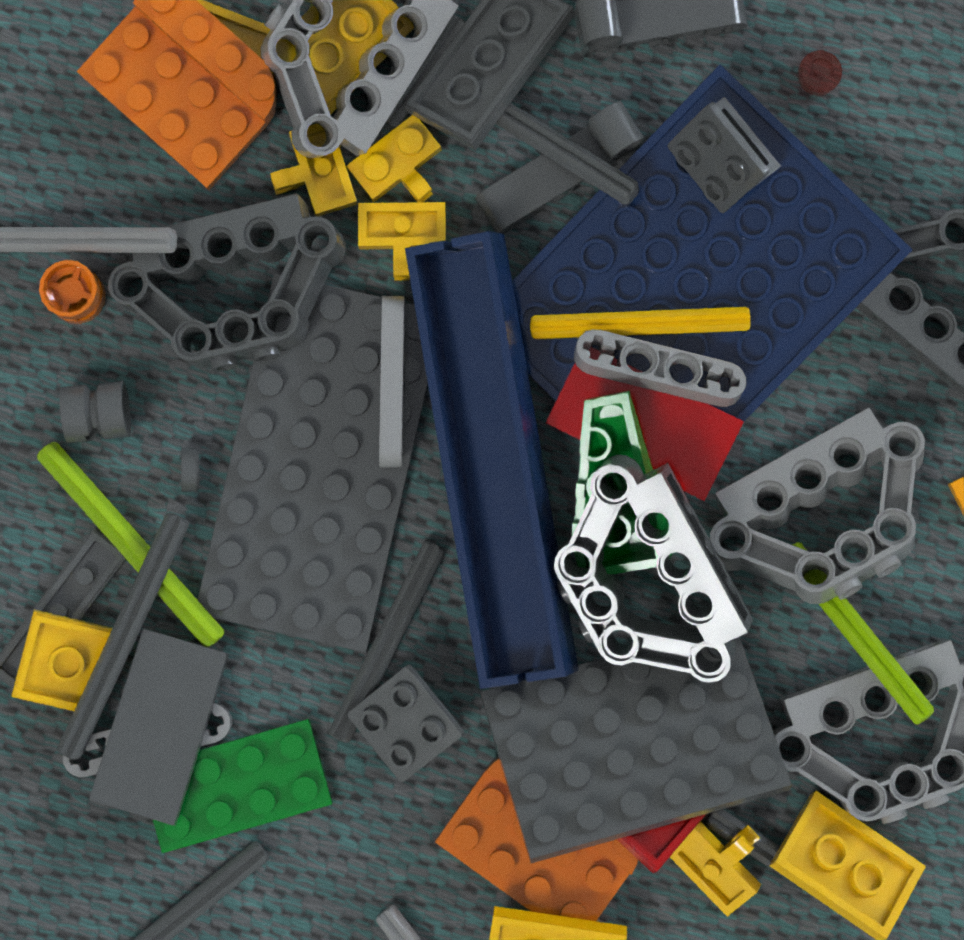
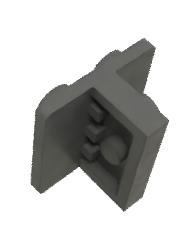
(722, 154)
(405, 723)

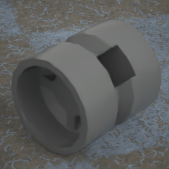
(93, 412)

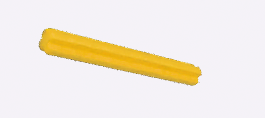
(642, 322)

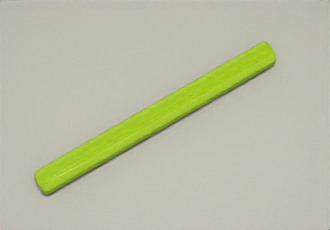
(127, 541)

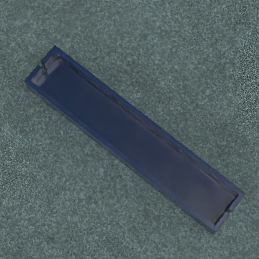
(491, 459)

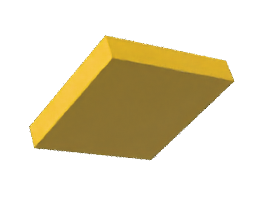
(58, 659)

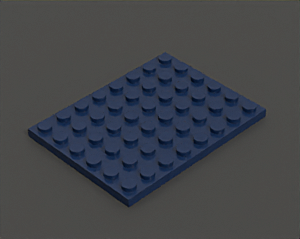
(788, 250)

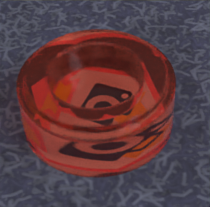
(819, 72)

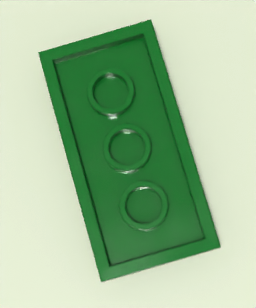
(249, 785)

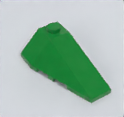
(611, 430)

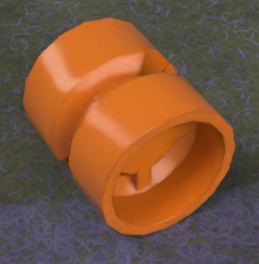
(72, 291)

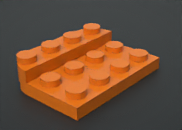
(185, 84)
(490, 842)

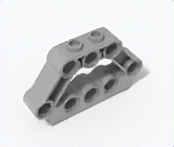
(301, 87)
(787, 564)
(805, 718)

